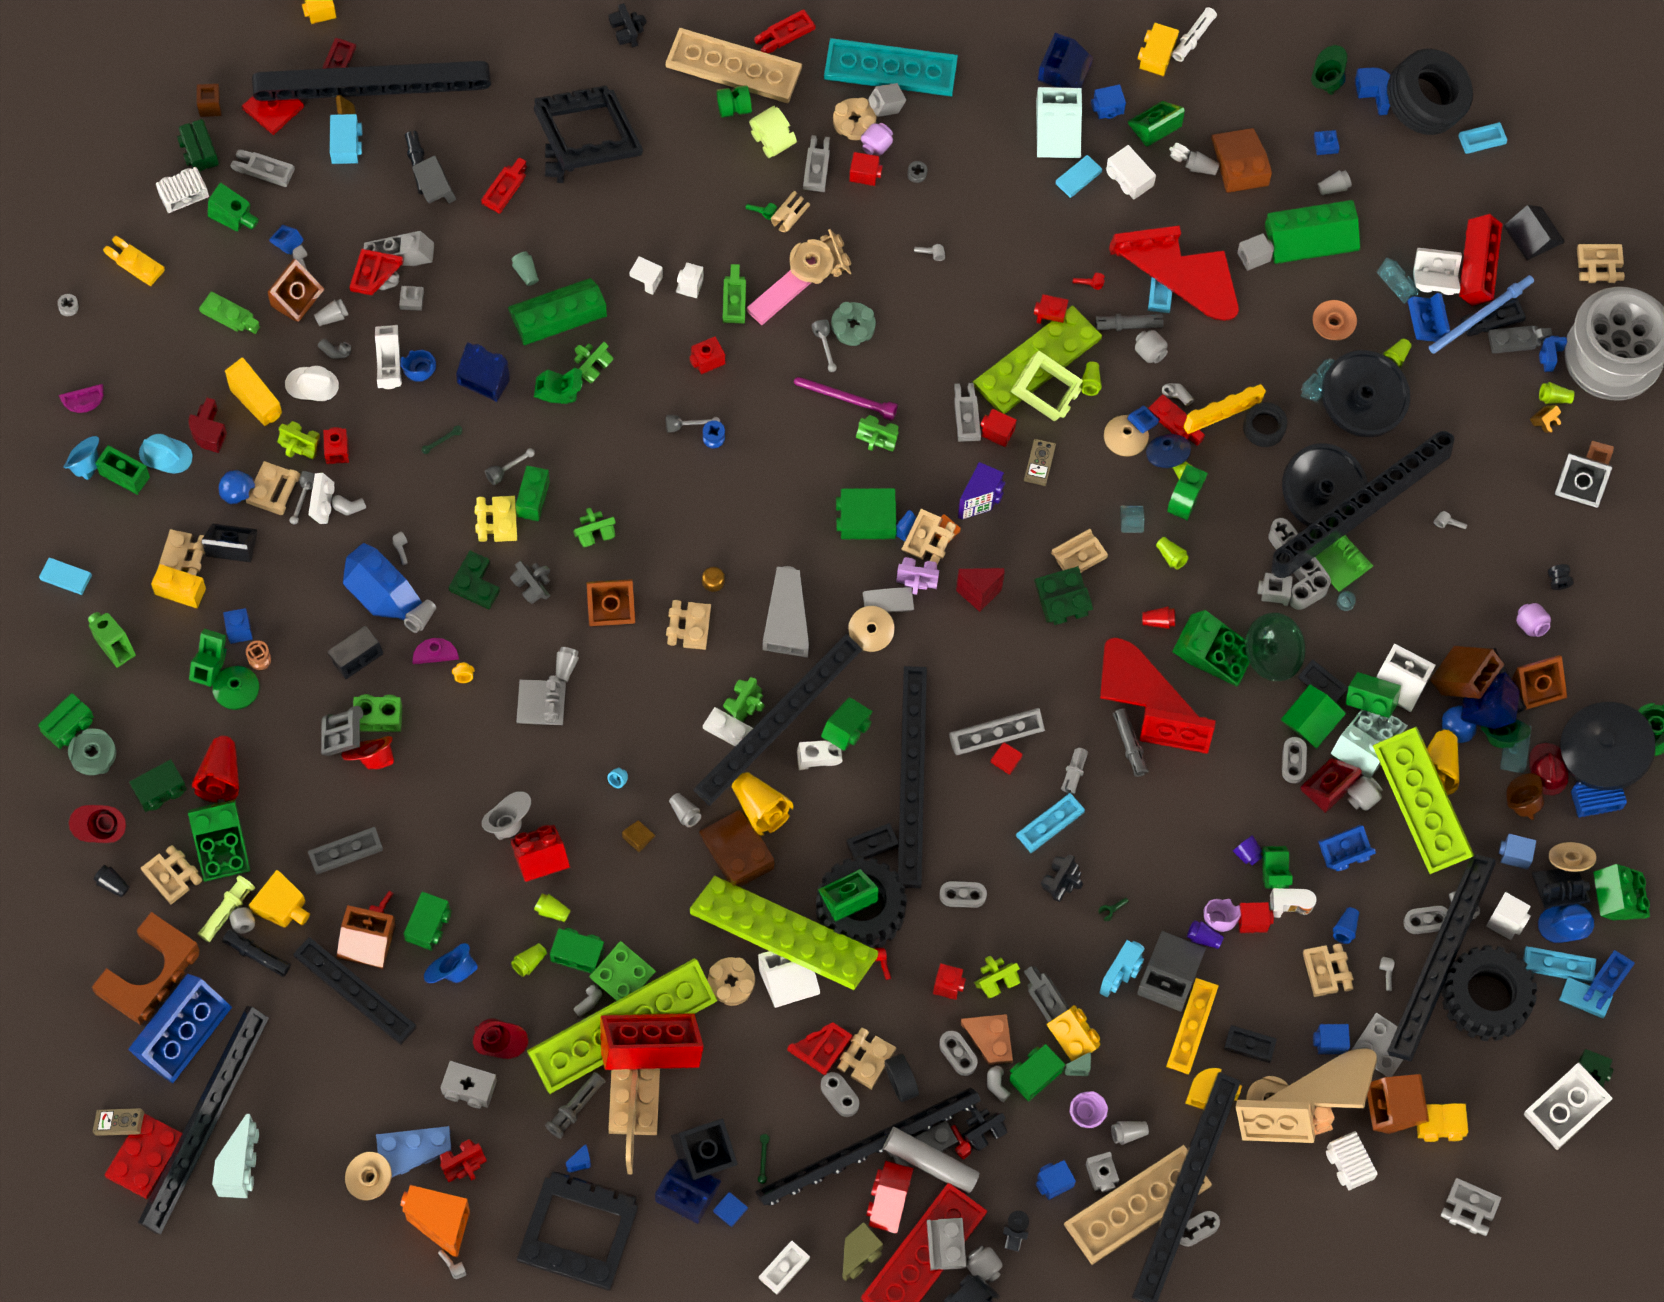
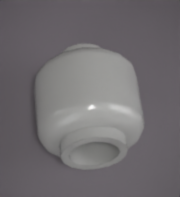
(1151, 346)
(1364, 793)
(984, 1263)

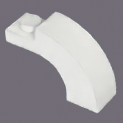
(388, 357)

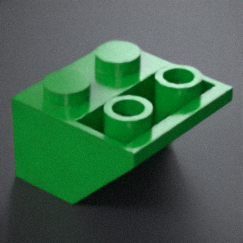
(1621, 893)

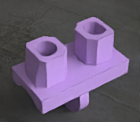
(917, 576)

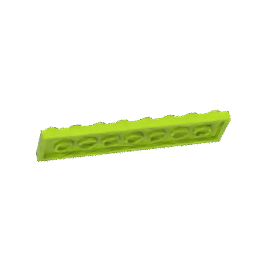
(784, 932)
(579, 1046)

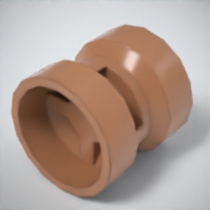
(261, 659)

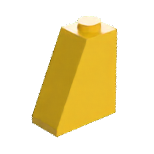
(253, 392)

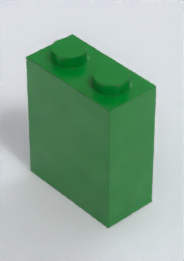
(867, 513)

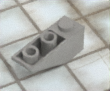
(413, 247)

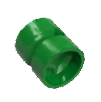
(734, 101)

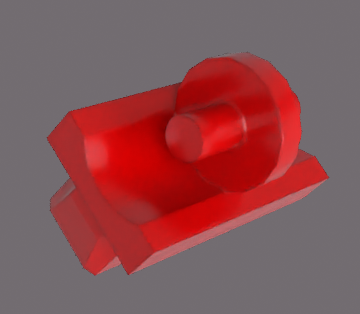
(463, 1163)

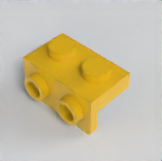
(1074, 1033)

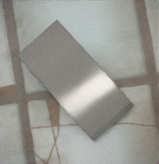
(890, 599)

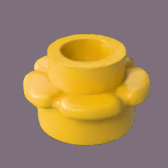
(463, 672)

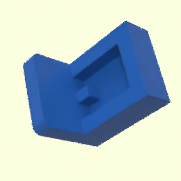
(1548, 351)

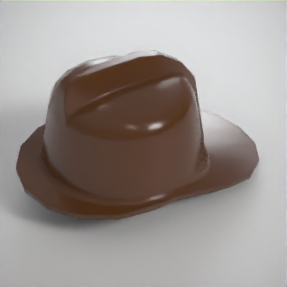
(1525, 795)

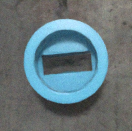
(614, 775)

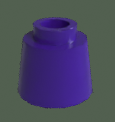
(1249, 851)

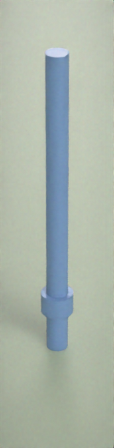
(1512, 292)

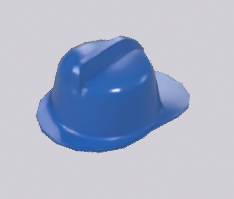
(1565, 923)
(452, 966)

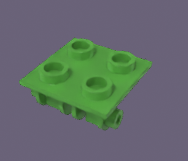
(1343, 563)
(622, 972)

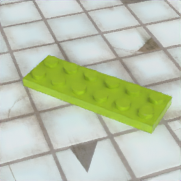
(1056, 340)
(1423, 800)

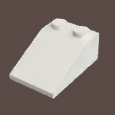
(1567, 1106)

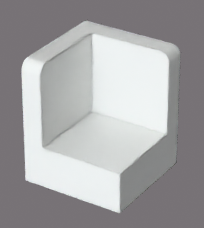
(648, 273)

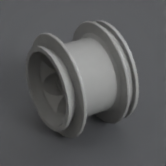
(1608, 362)

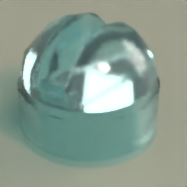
(1343, 603)

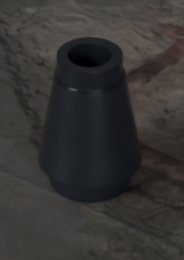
(111, 881)

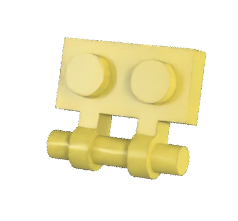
(504, 519)

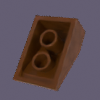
(737, 849)

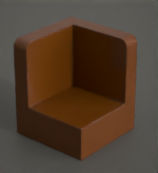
(208, 100)

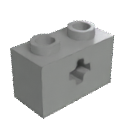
(460, 1075)

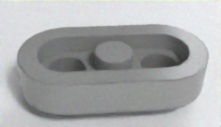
(1294, 761)
(963, 894)
(1425, 918)
(959, 1053)
(839, 1093)

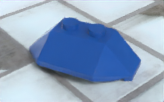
(378, 584)

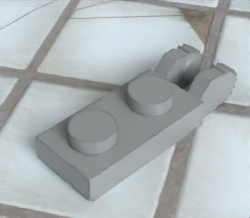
(816, 166)
(263, 167)
(967, 414)

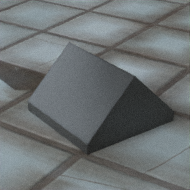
(1583, 480)

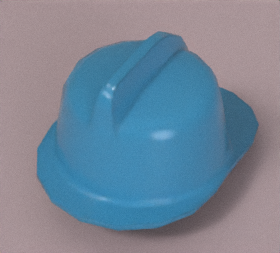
(83, 458)

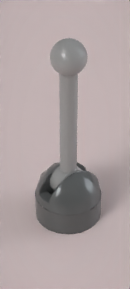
(821, 330)
(674, 422)
(496, 474)
(306, 482)

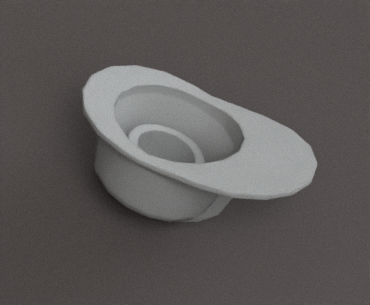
(507, 816)

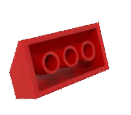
(650, 1041)

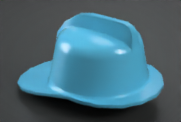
(165, 454)

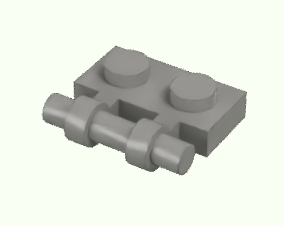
(1473, 1200)

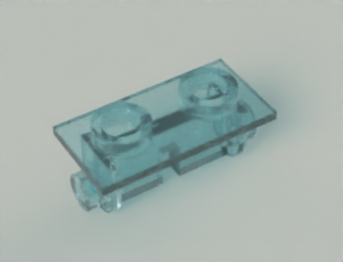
(1395, 279)
(1312, 387)

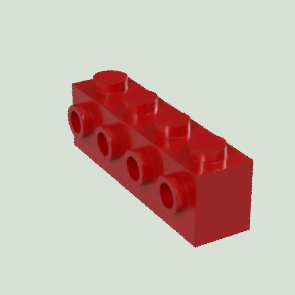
(1480, 260)

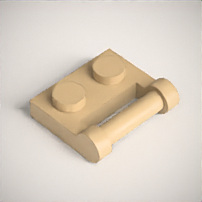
(266, 486)

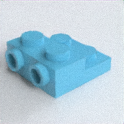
(1124, 967)

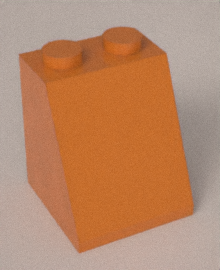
(437, 1216)

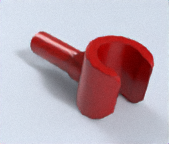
(1096, 282)
(383, 903)
(882, 956)
(964, 1148)

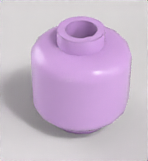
(876, 139)
(1533, 620)

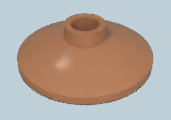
(1336, 312)

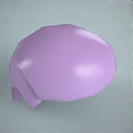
(1221, 914)
(1088, 1109)

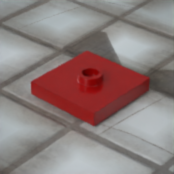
(274, 113)

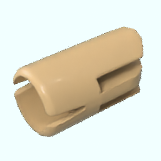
(787, 214)

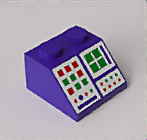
(981, 492)

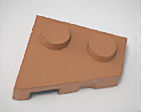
(991, 1037)

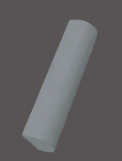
(997, 731)
(931, 1160)

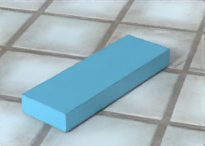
(1050, 823)
(1560, 964)

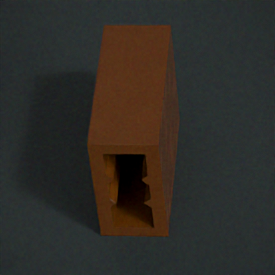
(1467, 672)

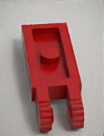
(785, 31)

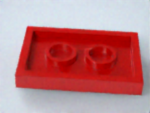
(144, 1157)

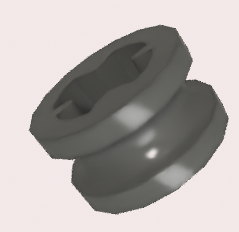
(912, 168)

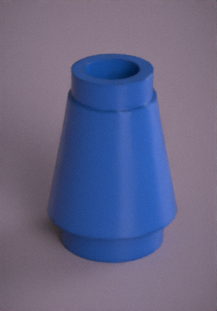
(1346, 926)

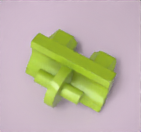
(298, 442)
(989, 984)

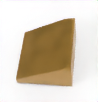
(344, 106)
(637, 835)

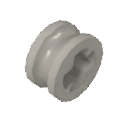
(65, 310)

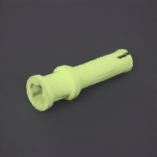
(232, 900)

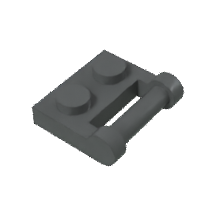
(343, 737)

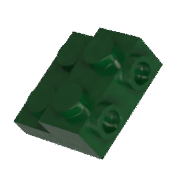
(1063, 595)

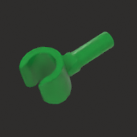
(767, 212)

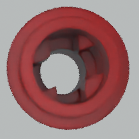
(1160, 618)

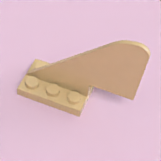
(634, 1106)
(1290, 1112)

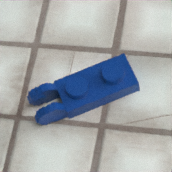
(1609, 978)

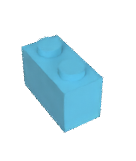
(344, 139)

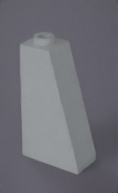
(786, 617)

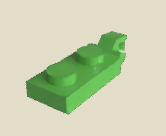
(734, 296)
(229, 313)

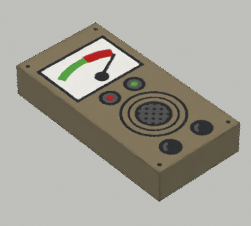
(1040, 462)
(118, 1122)

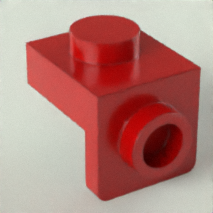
(1051, 308)

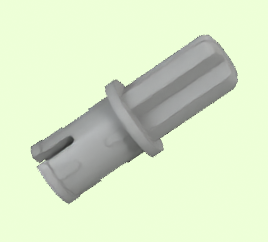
(1074, 770)

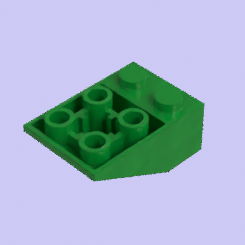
(1213, 648)
(219, 840)

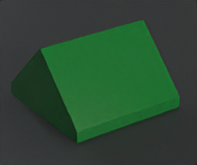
(1157, 122)
(1313, 716)
(849, 894)

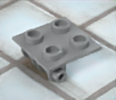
(541, 701)
(1378, 1038)

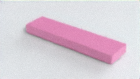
(777, 296)

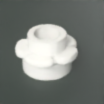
(1179, 152)

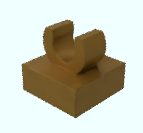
(1545, 416)

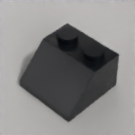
(704, 1149)

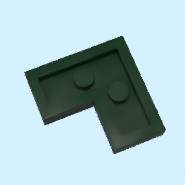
(469, 581)

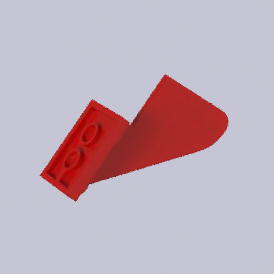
(1196, 278)
(1167, 716)

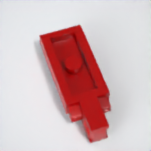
(505, 186)
(1174, 419)

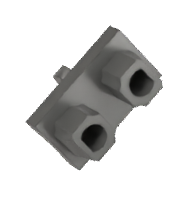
(536, 589)

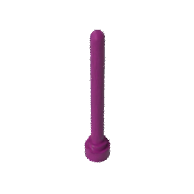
(887, 410)

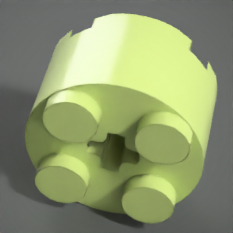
(773, 131)

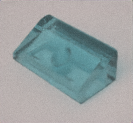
(1516, 757)

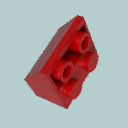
(539, 852)

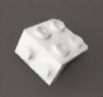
(1437, 270)

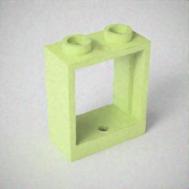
(1046, 363)

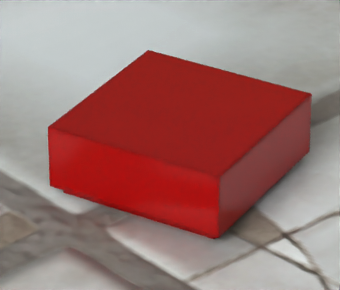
(1006, 758)

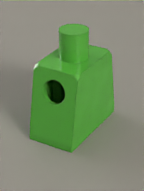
(106, 633)

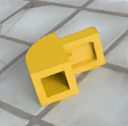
(1201, 1088)

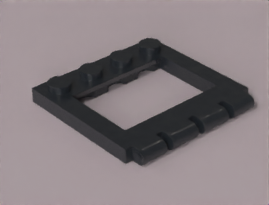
(589, 154)
(568, 1262)

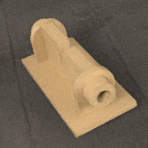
(841, 259)

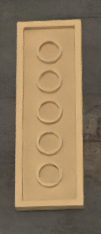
(733, 65)
(1128, 1208)

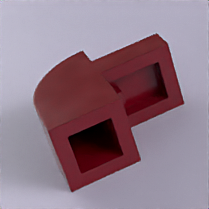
(204, 430)

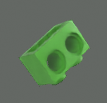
(376, 720)

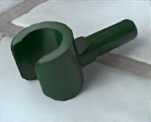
(1113, 908)

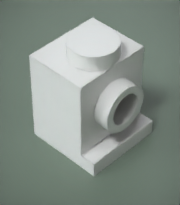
(690, 280)

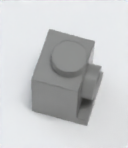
(1281, 585)
(1101, 1182)

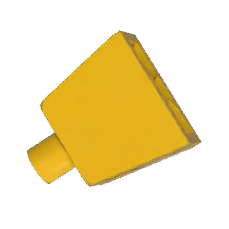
(280, 902)

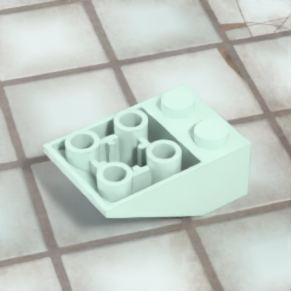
(1059, 122)
(1357, 740)
(234, 1163)

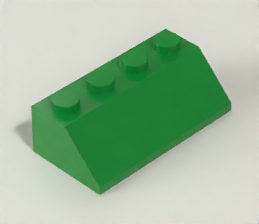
(1313, 231)
(558, 311)

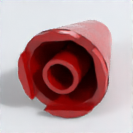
(218, 772)

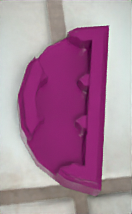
(83, 399)
(434, 651)

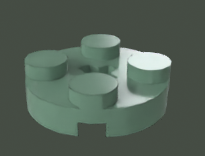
(849, 312)
(84, 742)

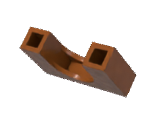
(140, 1000)

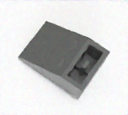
(1171, 971)

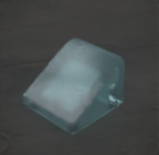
(1132, 519)

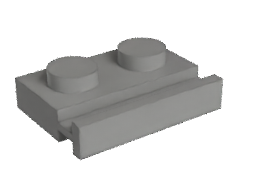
(946, 1244)

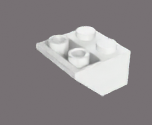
(1408, 671)
(786, 979)

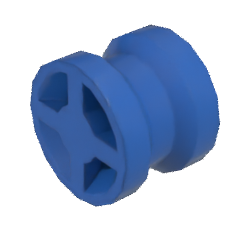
(712, 439)

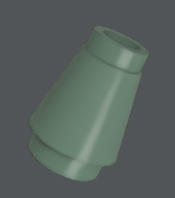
(525, 268)

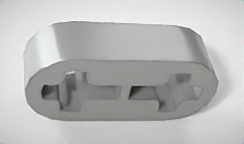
(1203, 1233)

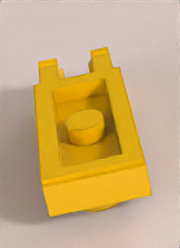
(135, 261)

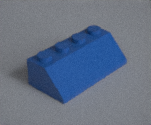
(180, 1027)

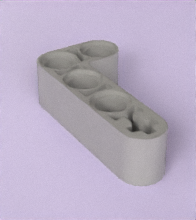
(1306, 577)

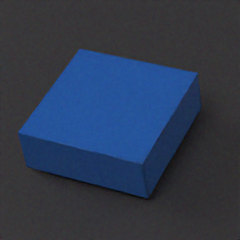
(1143, 419)
(730, 1209)

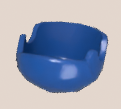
(418, 365)
(235, 486)
(1452, 721)

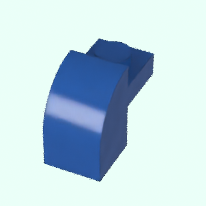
(1373, 83)

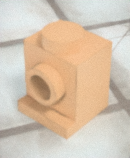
(1322, 1119)

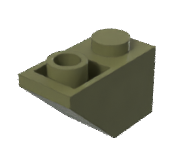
(860, 1248)

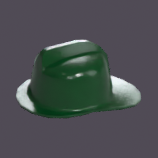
(1330, 69)
(1507, 735)

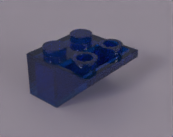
(1065, 63)
(483, 371)
(1495, 707)
(686, 1195)

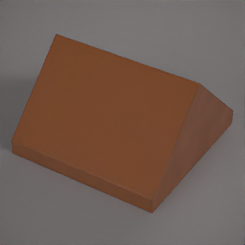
(294, 291)
(610, 602)
(1541, 682)

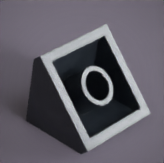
(1533, 231)
(229, 542)

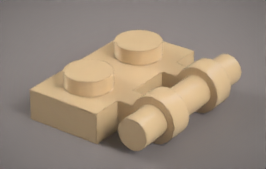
(1600, 256)
(922, 535)
(177, 550)
(696, 627)
(166, 879)
(1321, 972)
(872, 1063)

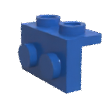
(1429, 317)
(1346, 848)

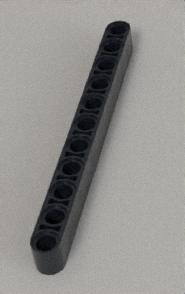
(371, 80)
(1362, 504)

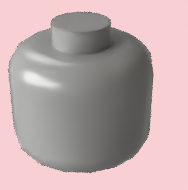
(242, 920)

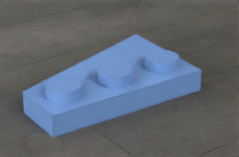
(413, 1147)

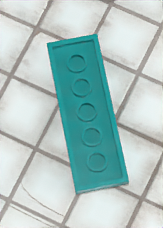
(887, 65)

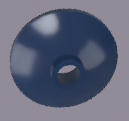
(1168, 450)

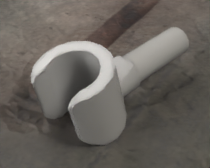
(937, 251)
(300, 253)
(1444, 518)
(398, 540)
(1387, 964)
(456, 1270)

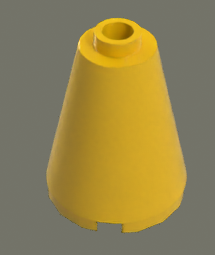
(1444, 755)
(761, 803)

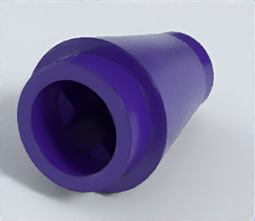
(1204, 935)

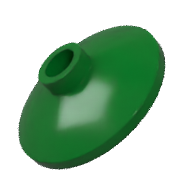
(239, 696)

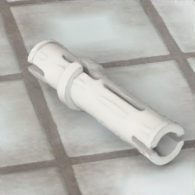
(1189, 40)

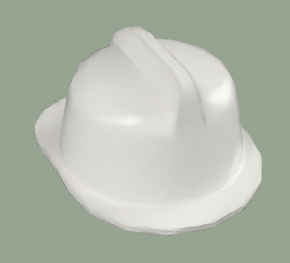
(312, 383)

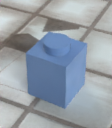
(1517, 851)

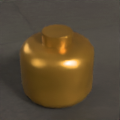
(713, 579)

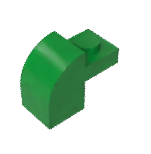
(557, 387)
(1186, 492)
(209, 659)
(1276, 867)

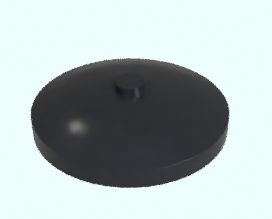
(1365, 393)
(1320, 480)
(1608, 746)

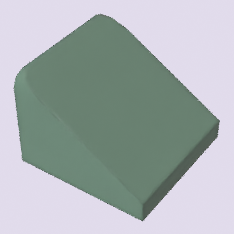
(1080, 1066)

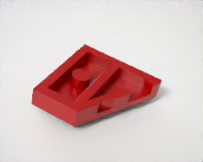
(373, 271)
(822, 1047)

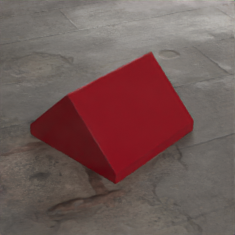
(980, 585)
(1330, 783)

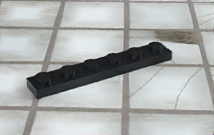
(355, 991)

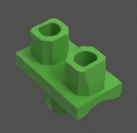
(600, 355)
(876, 434)
(585, 533)
(747, 701)

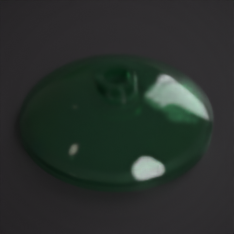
(1284, 647)

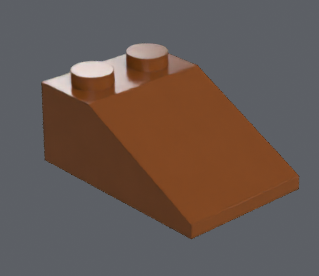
(1241, 160)

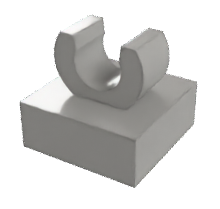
(411, 298)

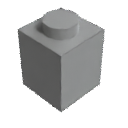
(887, 99)
(1255, 251)

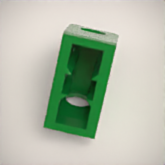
(230, 209)

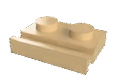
(1080, 551)

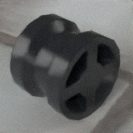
(1560, 577)

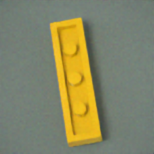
(1223, 409)
(1192, 1026)

